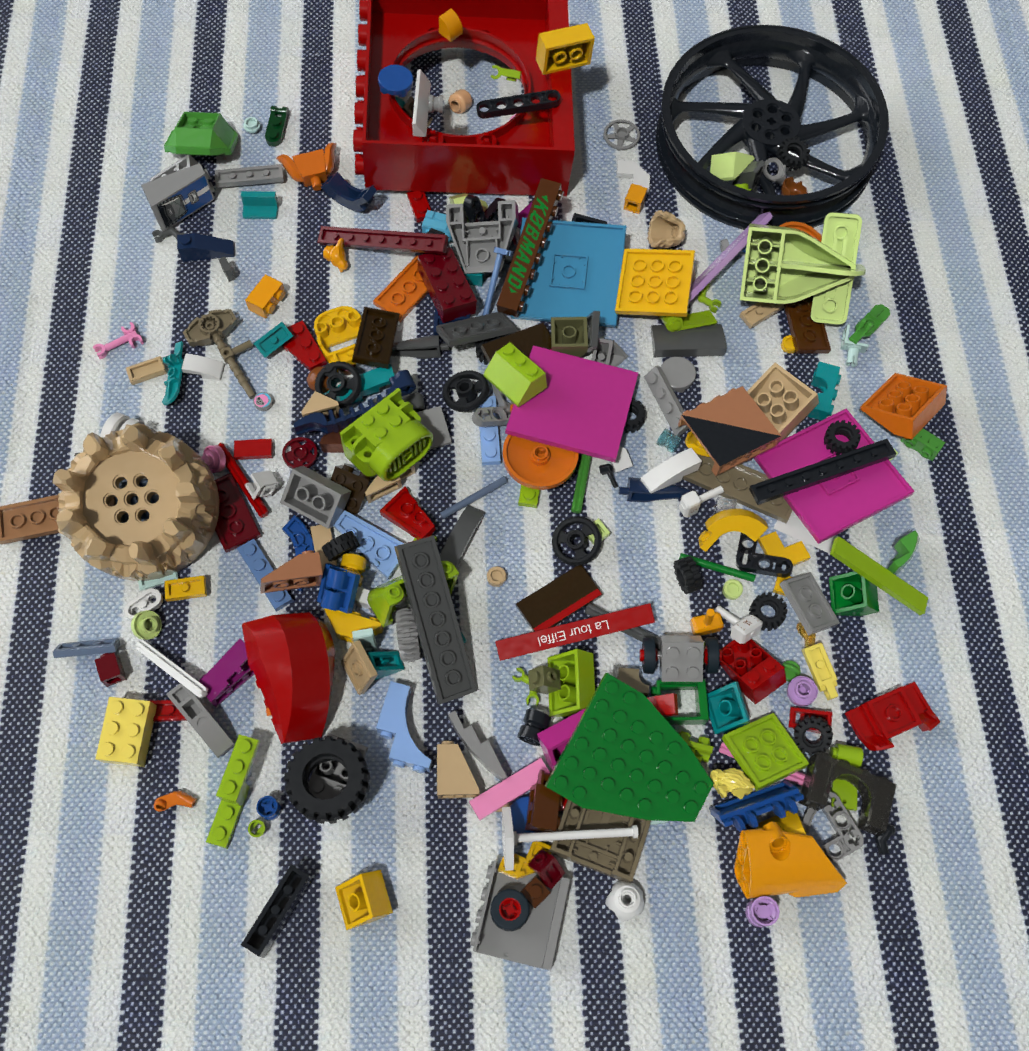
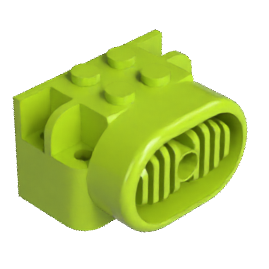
(387, 439)

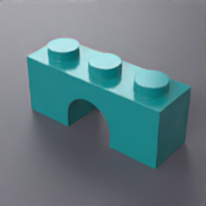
(826, 378)

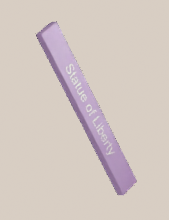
(725, 257)

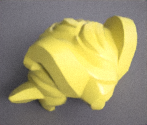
(731, 781)

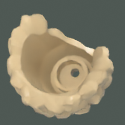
(665, 230)

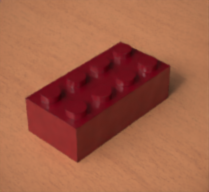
(447, 285)

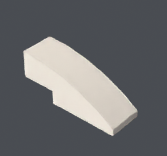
(671, 470)

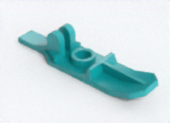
(174, 374)

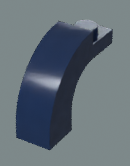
(346, 194)

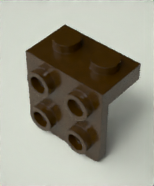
(355, 482)

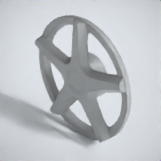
(621, 134)

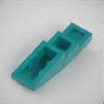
(371, 382)

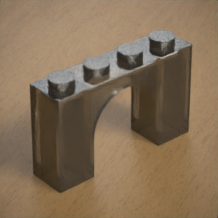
(875, 791)

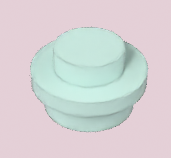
(251, 125)

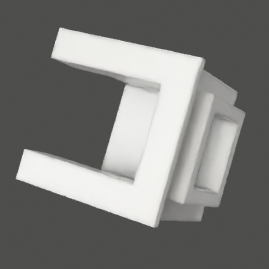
(263, 484)

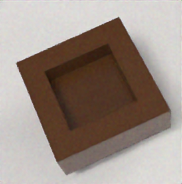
(535, 892)

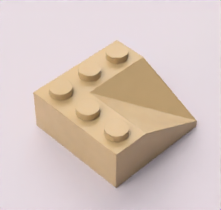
(783, 399)

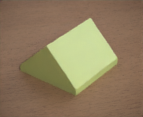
(729, 165)

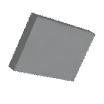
(809, 603)

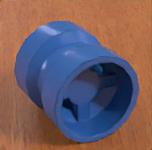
(268, 804)

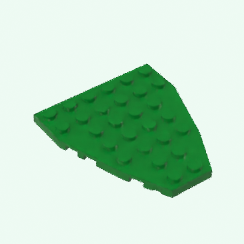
(629, 760)

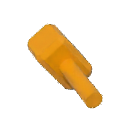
(707, 623)

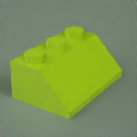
(515, 375)
(576, 682)

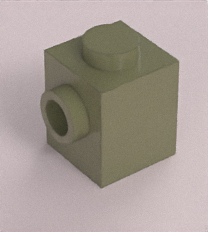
(544, 680)

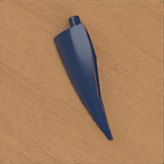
(638, 492)

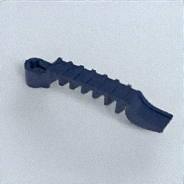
(317, 421)

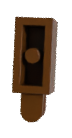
(543, 807)

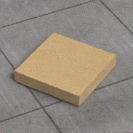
(359, 667)

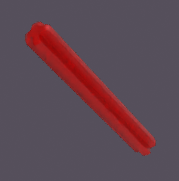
(242, 480)

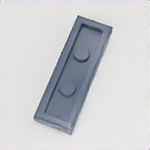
(86, 648)

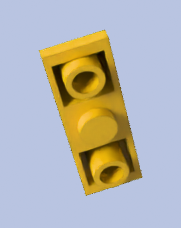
(345, 623)

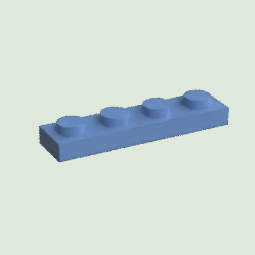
(260, 568)

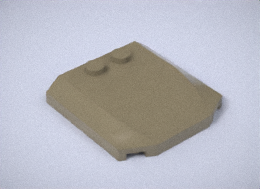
(609, 856)

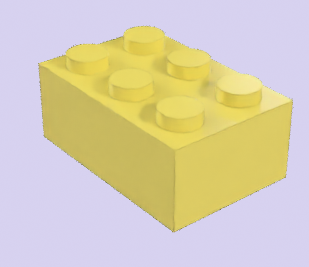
(126, 732)

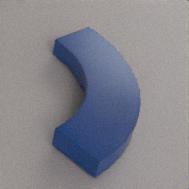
(299, 536)

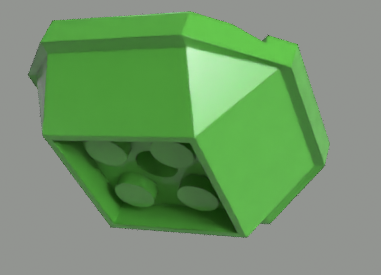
(202, 135)

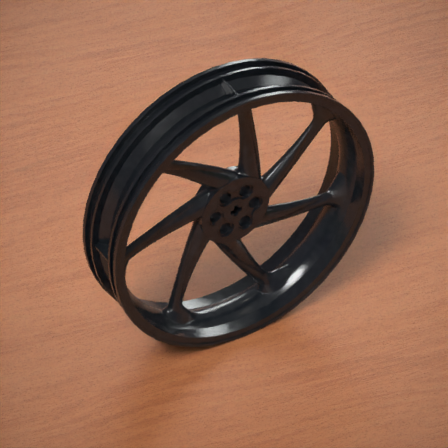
(770, 121)

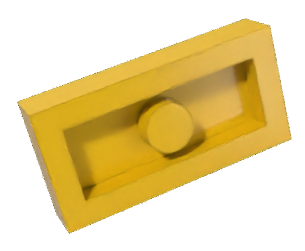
(185, 588)

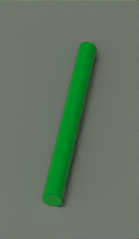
(721, 568)

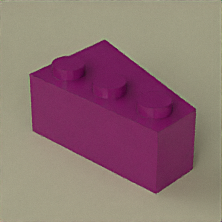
(227, 674)

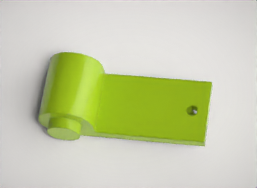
(691, 321)
(843, 789)

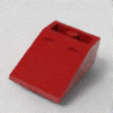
(752, 669)

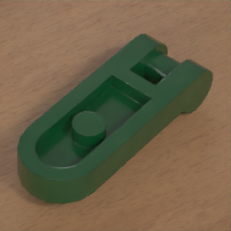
(276, 125)

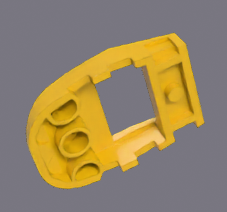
(336, 328)

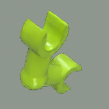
(703, 299)
(524, 678)

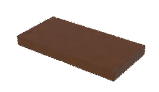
(806, 334)

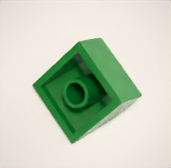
(853, 595)

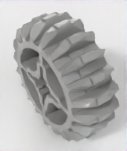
(407, 636)

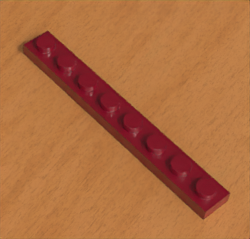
(384, 239)

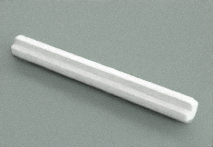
(172, 669)

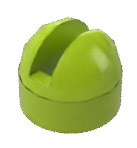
(260, 831)

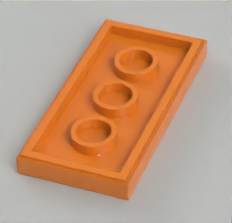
(403, 292)

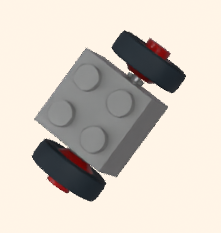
(681, 657)

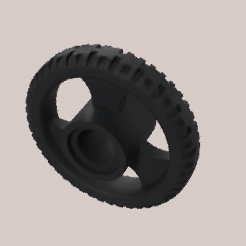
(330, 371)
(466, 391)
(581, 557)

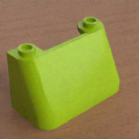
(385, 596)

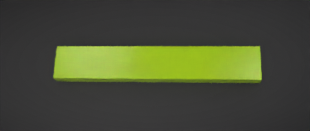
(879, 575)

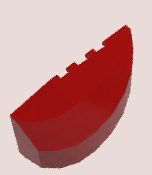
(294, 671)

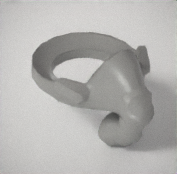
(780, 176)

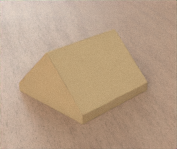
(322, 404)

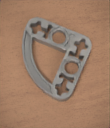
(841, 840)

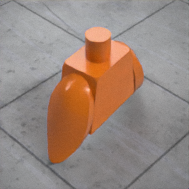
(310, 167)

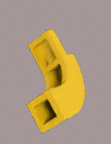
(732, 520)

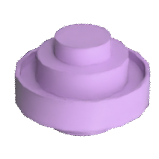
(802, 691)

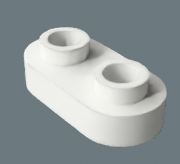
(143, 603)

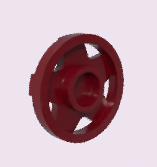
(299, 453)

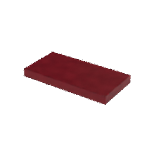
(234, 521)

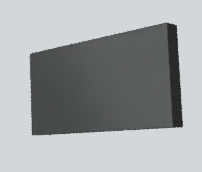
(475, 329)

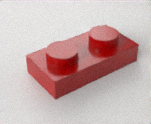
(418, 204)

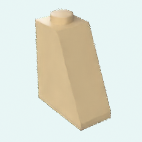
(453, 773)

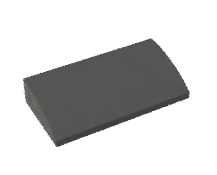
(692, 342)

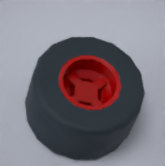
(509, 910)

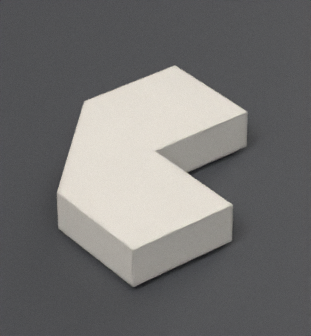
(631, 169)

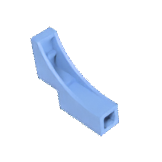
(394, 724)

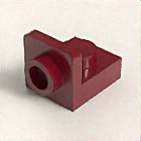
(547, 868)

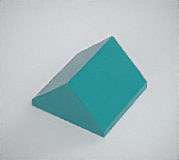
(727, 709)

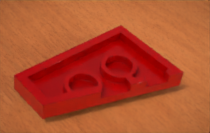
(304, 347)
(407, 515)

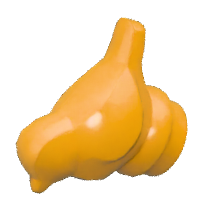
(336, 255)

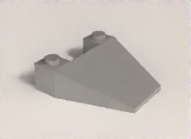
(477, 240)

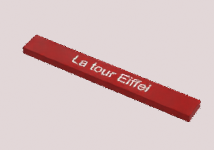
(575, 631)

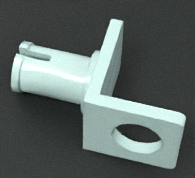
(852, 348)

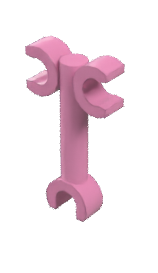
(129, 336)

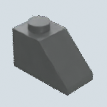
(751, 174)

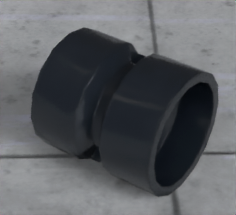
(535, 722)

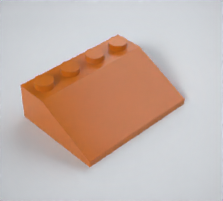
(905, 404)

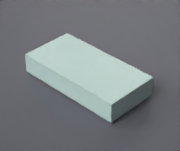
(366, 638)

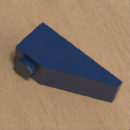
(203, 247)

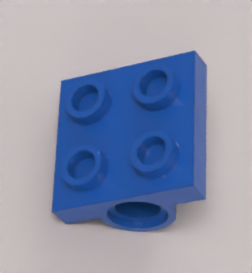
(338, 588)

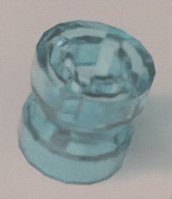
(669, 440)

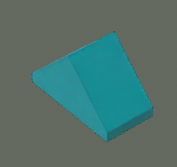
(386, 663)

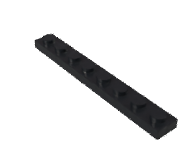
(822, 471)

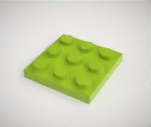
(765, 751)

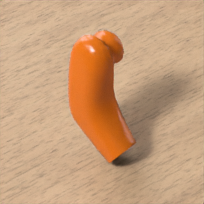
(174, 798)

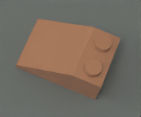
(297, 573)

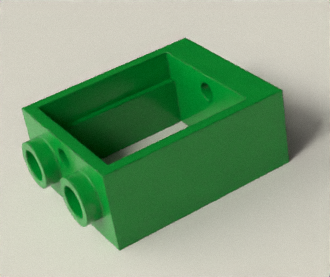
(700, 700)

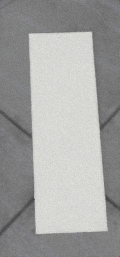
(796, 529)

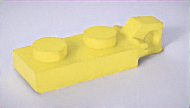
(821, 670)

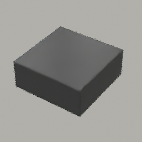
(226, 269)

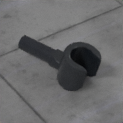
(608, 469)

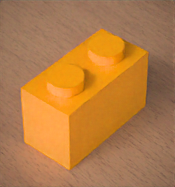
(265, 296)

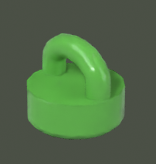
(791, 670)

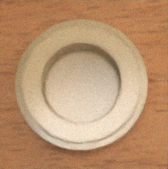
(496, 576)

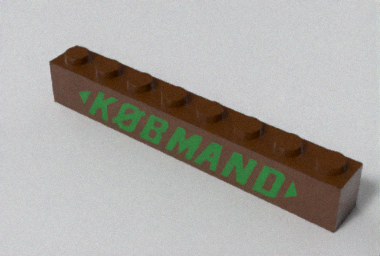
(529, 247)

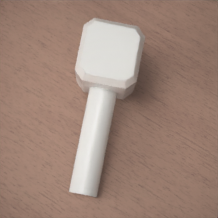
(691, 501)
(743, 629)

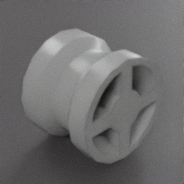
(435, 103)

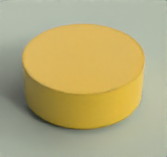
(787, 344)

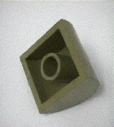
(569, 335)

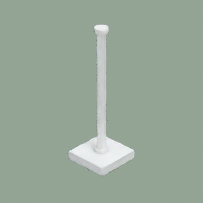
(511, 838)

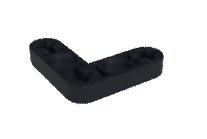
(473, 207)
(753, 561)

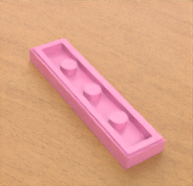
(507, 790)

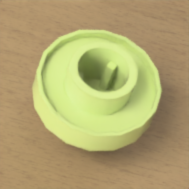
(146, 625)

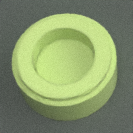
(732, 589)

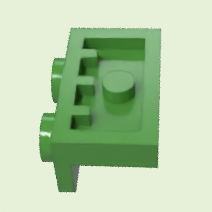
(925, 444)

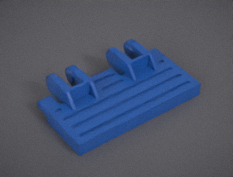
(740, 812)

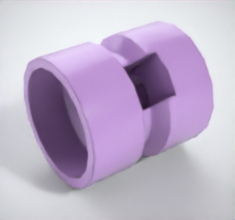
(762, 911)

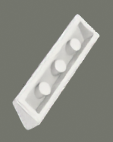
(421, 105)

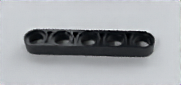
(511, 109)

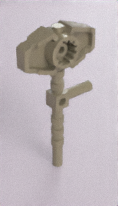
(213, 328)

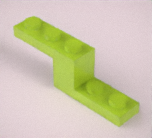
(233, 791)

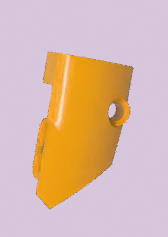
(783, 863)

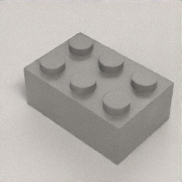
(315, 496)

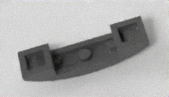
(461, 535)

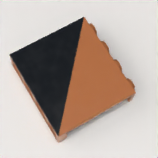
(731, 429)

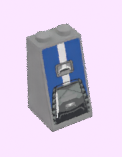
(178, 194)

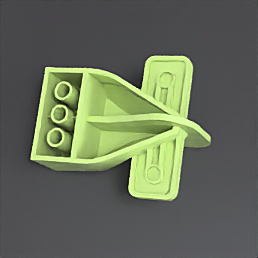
(792, 265)

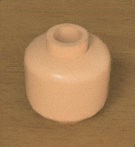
(460, 101)

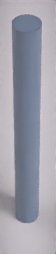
(472, 498)

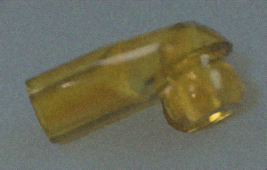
(809, 640)

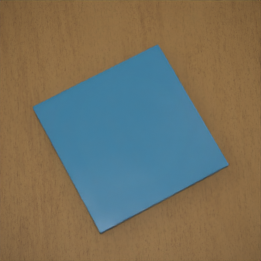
(577, 273)

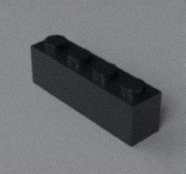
(277, 911)

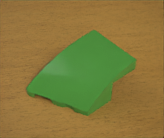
(906, 548)

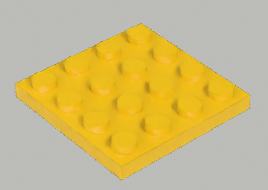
(655, 282)

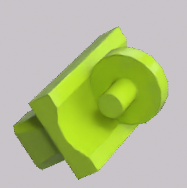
(700, 748)

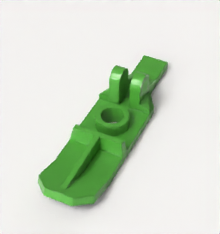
(870, 323)

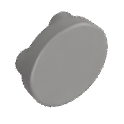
(679, 373)

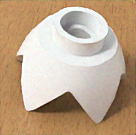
(615, 900)

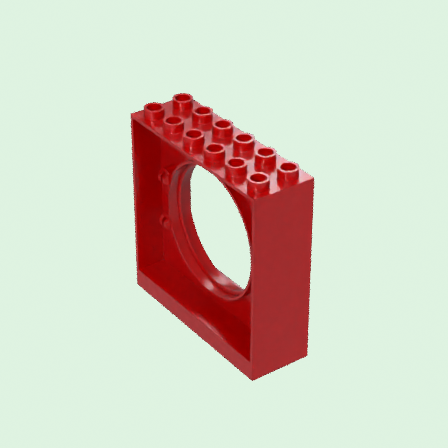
(490, 162)

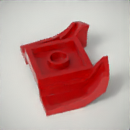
(890, 716)

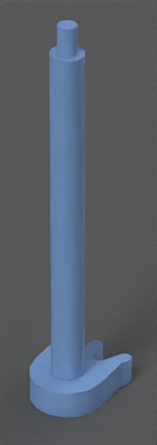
(500, 252)

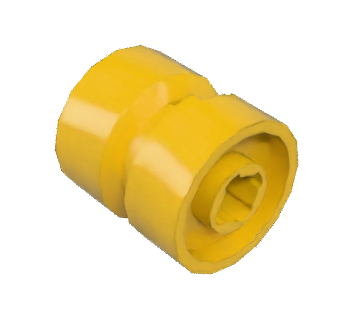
(355, 564)

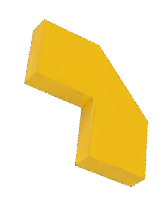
(773, 546)
(521, 866)

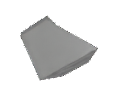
(608, 352)

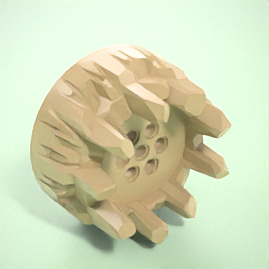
(178, 522)

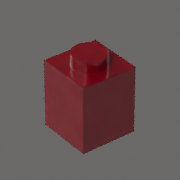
(110, 669)

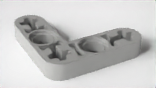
(490, 420)

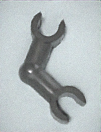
(162, 234)

